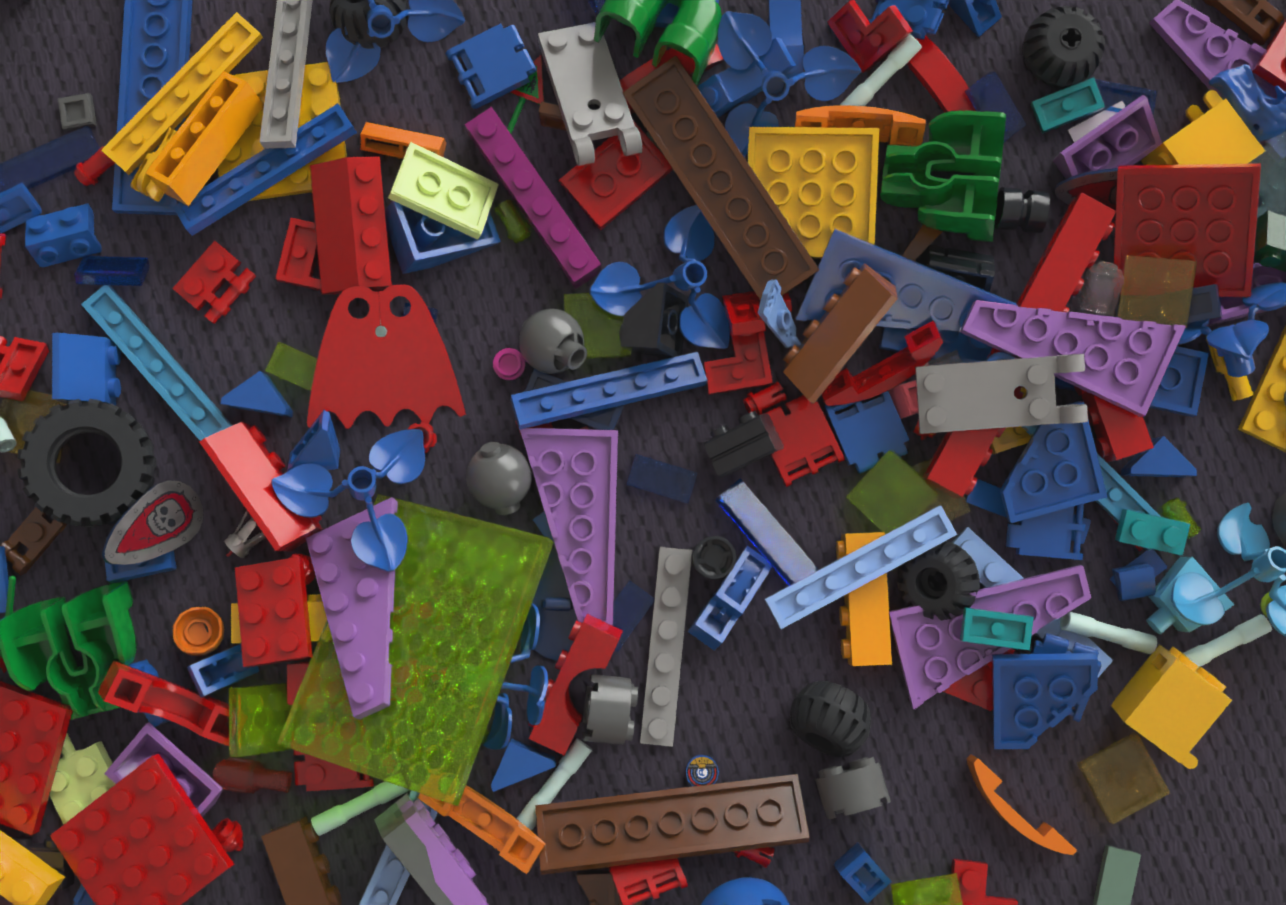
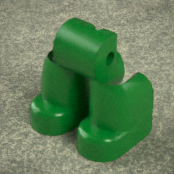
(691, 31)
(956, 143)
(39, 648)

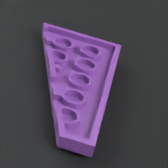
(1206, 46)
(1120, 355)
(578, 494)
(357, 611)
(932, 648)

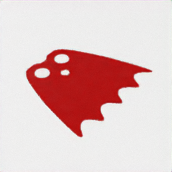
(384, 373)

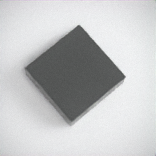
(77, 112)

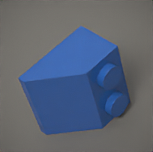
(84, 368)

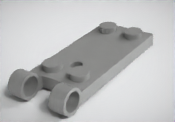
(584, 76)
(983, 394)

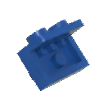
(62, 235)

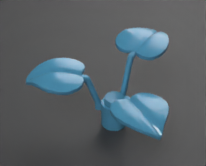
(1194, 593)

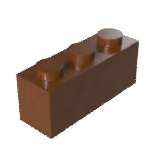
(299, 865)

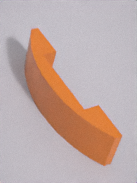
(893, 126)
(493, 825)
(1045, 834)

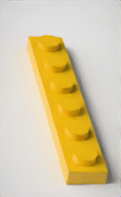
(182, 93)

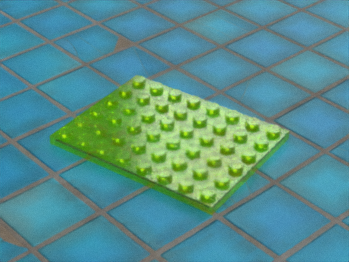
(454, 636)

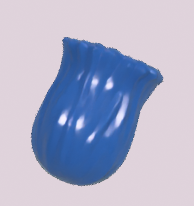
(1259, 112)

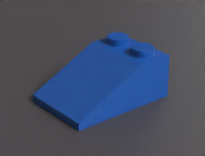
(428, 243)

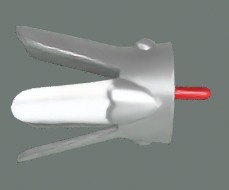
(238, 541)

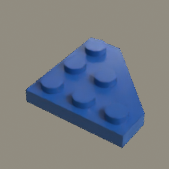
(1054, 472)
(1037, 693)

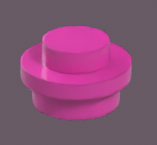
(509, 364)

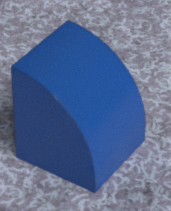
(1134, 581)

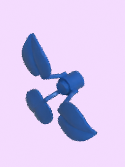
(426, 21)
(744, 39)
(693, 237)
(1239, 341)
(377, 541)
(502, 722)

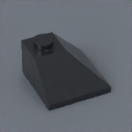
(653, 323)

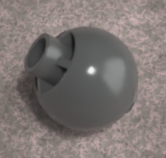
(552, 341)
(498, 477)

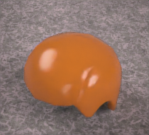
(192, 635)

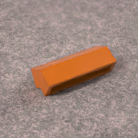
(399, 137)

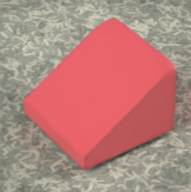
(905, 399)

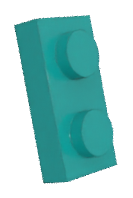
(1067, 105)
(1152, 532)
(996, 628)

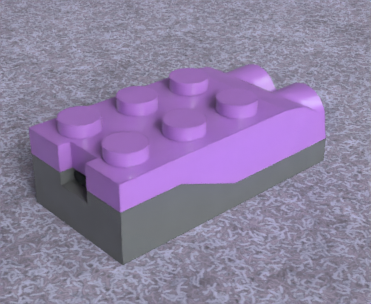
(428, 854)

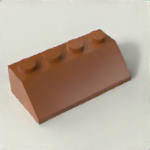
(839, 331)

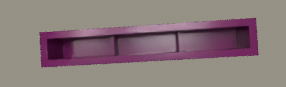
(533, 198)

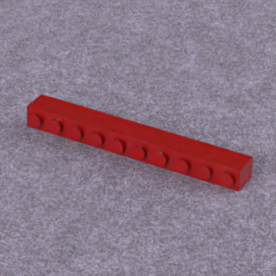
(1049, 287)

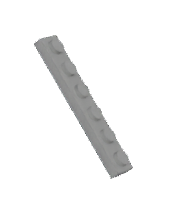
(286, 74)
(666, 646)

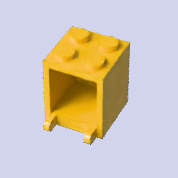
(1209, 138)
(1172, 703)

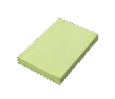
(443, 191)

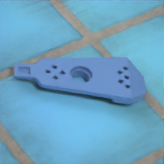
(776, 315)

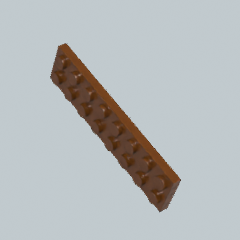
(719, 179)
(671, 824)

